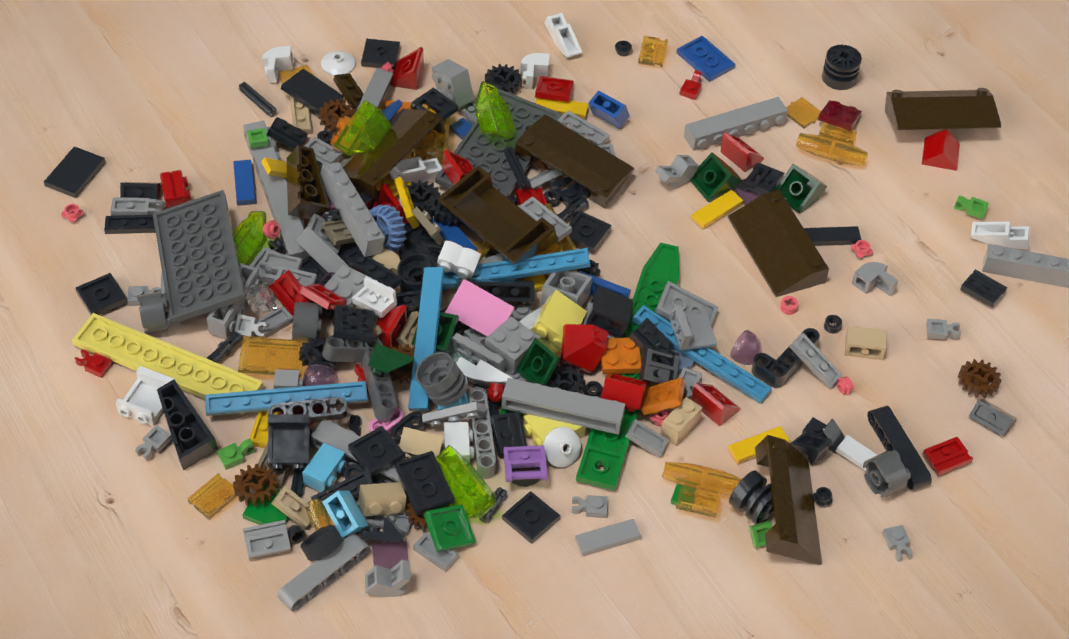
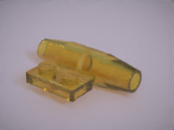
(833, 144)
(700, 486)

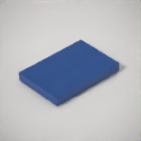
(705, 58)

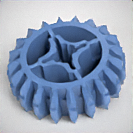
(391, 226)

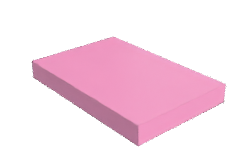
(479, 308)

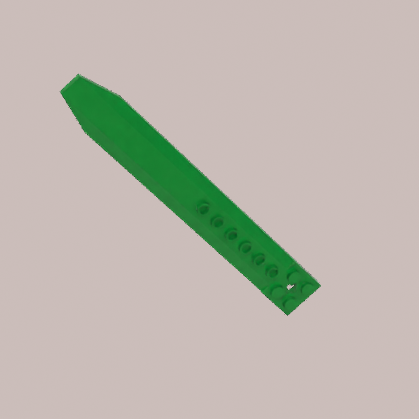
(610, 448)

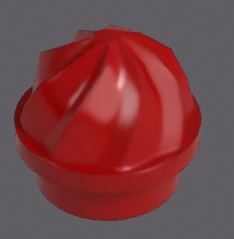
(495, 392)

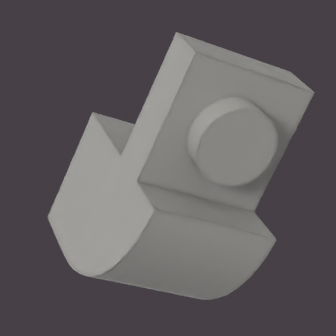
(679, 172)
(873, 275)
(386, 581)

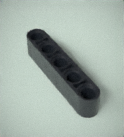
(894, 438)

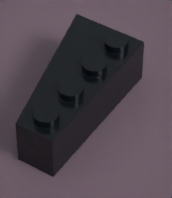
(188, 431)

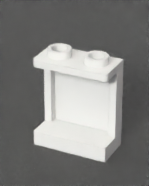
(142, 399)

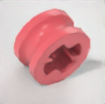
(784, 305)

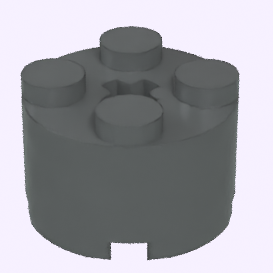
(153, 312)
(306, 321)
(886, 473)

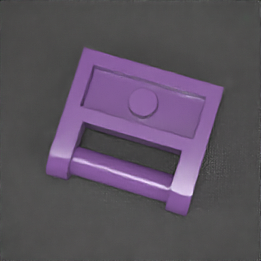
(525, 458)

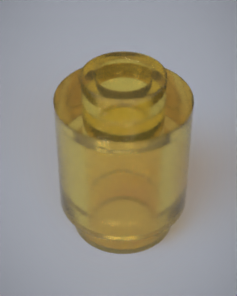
(318, 514)

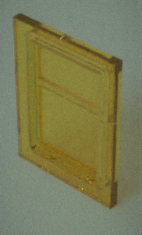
(269, 354)

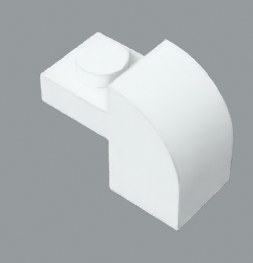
(277, 60)
(534, 66)

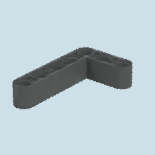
(379, 386)

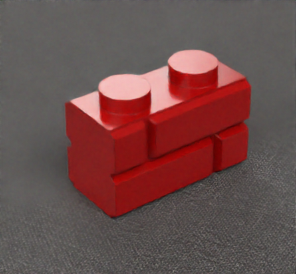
(174, 188)

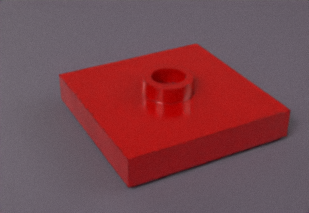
(554, 89)

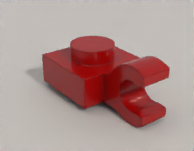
(692, 87)

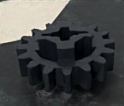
(504, 78)
(421, 193)
(439, 212)
(311, 353)
(565, 379)

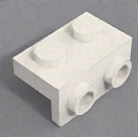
(375, 297)

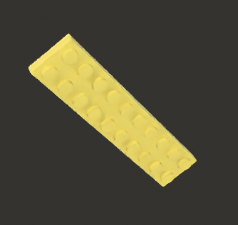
(138, 349)

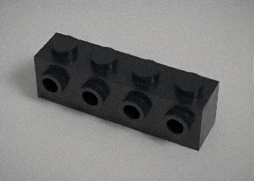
(507, 290)

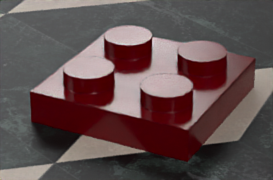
(839, 115)

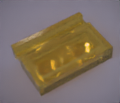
(652, 51)
(212, 496)

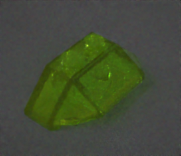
(493, 113)
(364, 130)
(250, 237)
(465, 483)

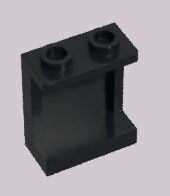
(610, 311)
(288, 441)

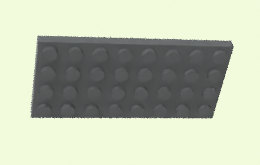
(489, 151)
(198, 257)

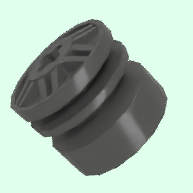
(441, 379)

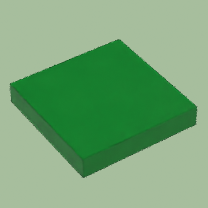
(264, 513)
(449, 528)

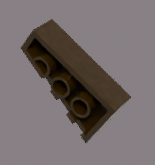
(305, 185)

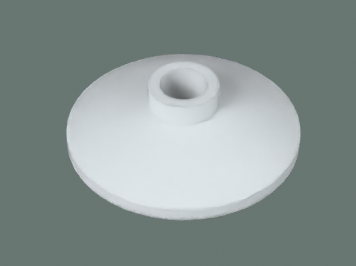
(337, 63)
(554, 447)

